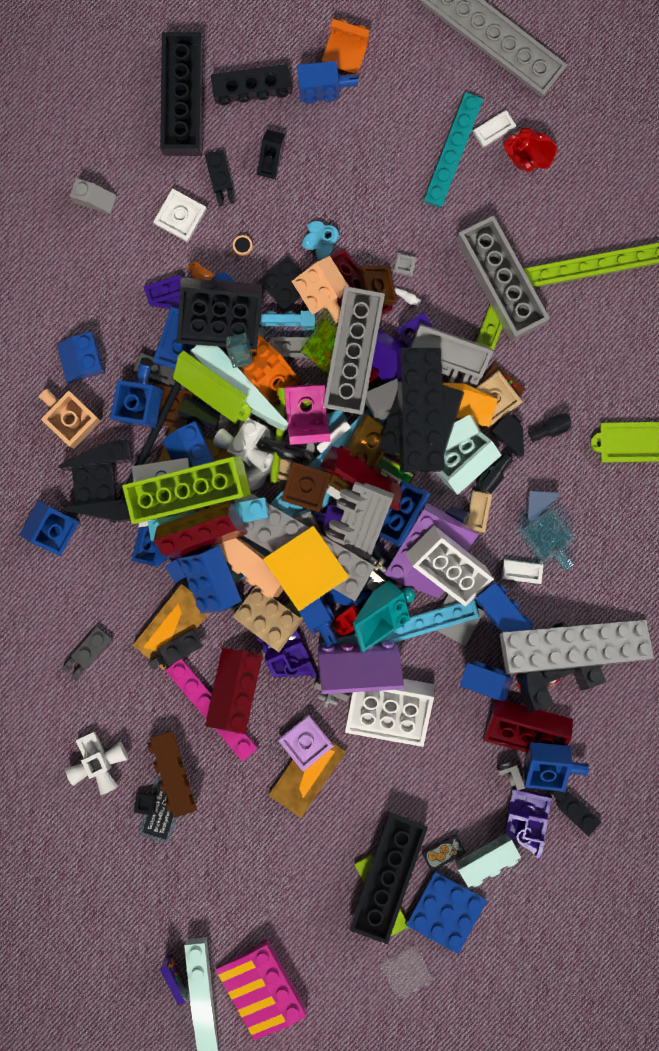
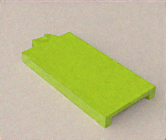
(211, 388)
(627, 442)

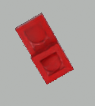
(345, 621)

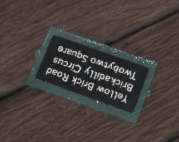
(162, 824)

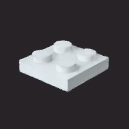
(180, 215)

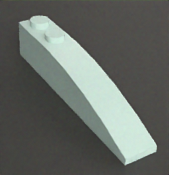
(220, 364)
(201, 994)

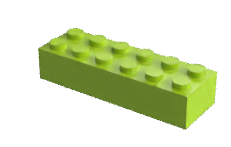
(186, 489)

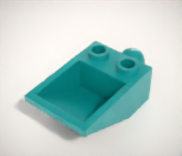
(382, 614)

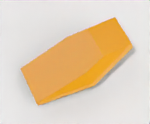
(475, 403)

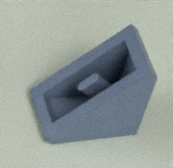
(538, 502)

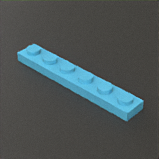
(247, 511)

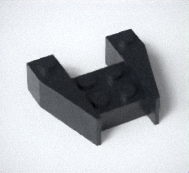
(95, 481)
(534, 688)

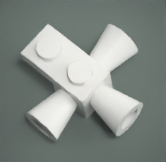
(245, 444)
(96, 763)

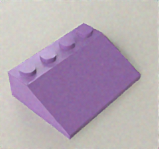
(401, 568)
(351, 670)

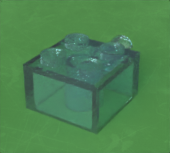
(548, 538)

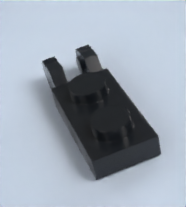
(219, 175)

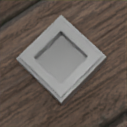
(404, 265)

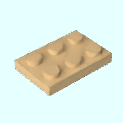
(267, 619)

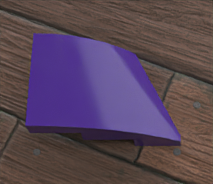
(291, 660)
(528, 819)

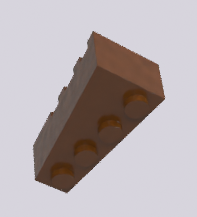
(173, 774)

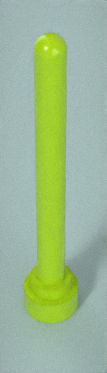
(279, 436)

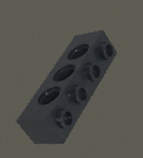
(243, 78)

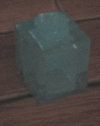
(239, 350)

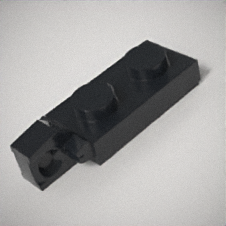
(176, 649)
(577, 812)

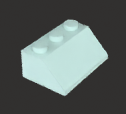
(467, 462)
(488, 860)

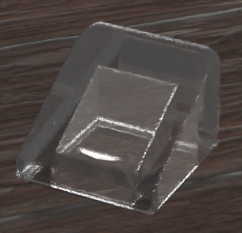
(228, 425)

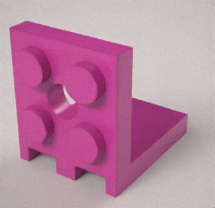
(309, 424)

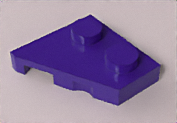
(164, 293)

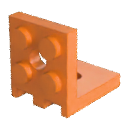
(266, 368)

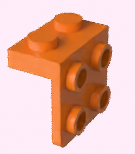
(346, 45)

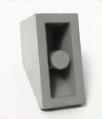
(92, 196)
(381, 399)

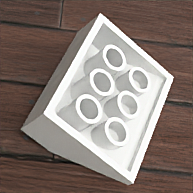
(392, 714)

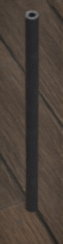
(154, 432)

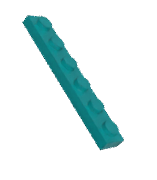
(453, 150)

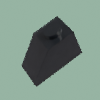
(271, 154)
(510, 434)

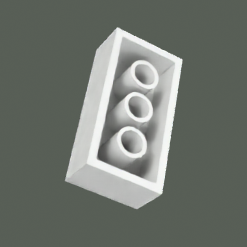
(449, 566)

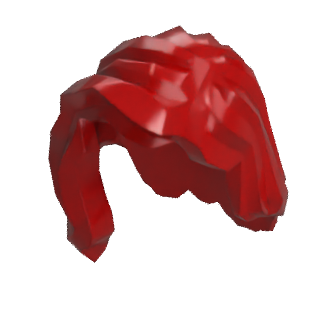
(530, 149)

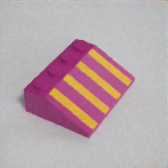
(262, 990)

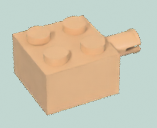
(321, 287)
(68, 417)

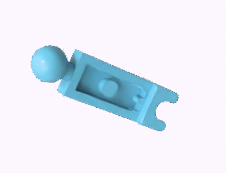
(305, 319)

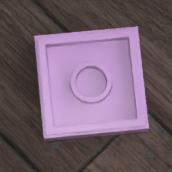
(305, 743)

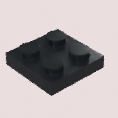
(279, 283)

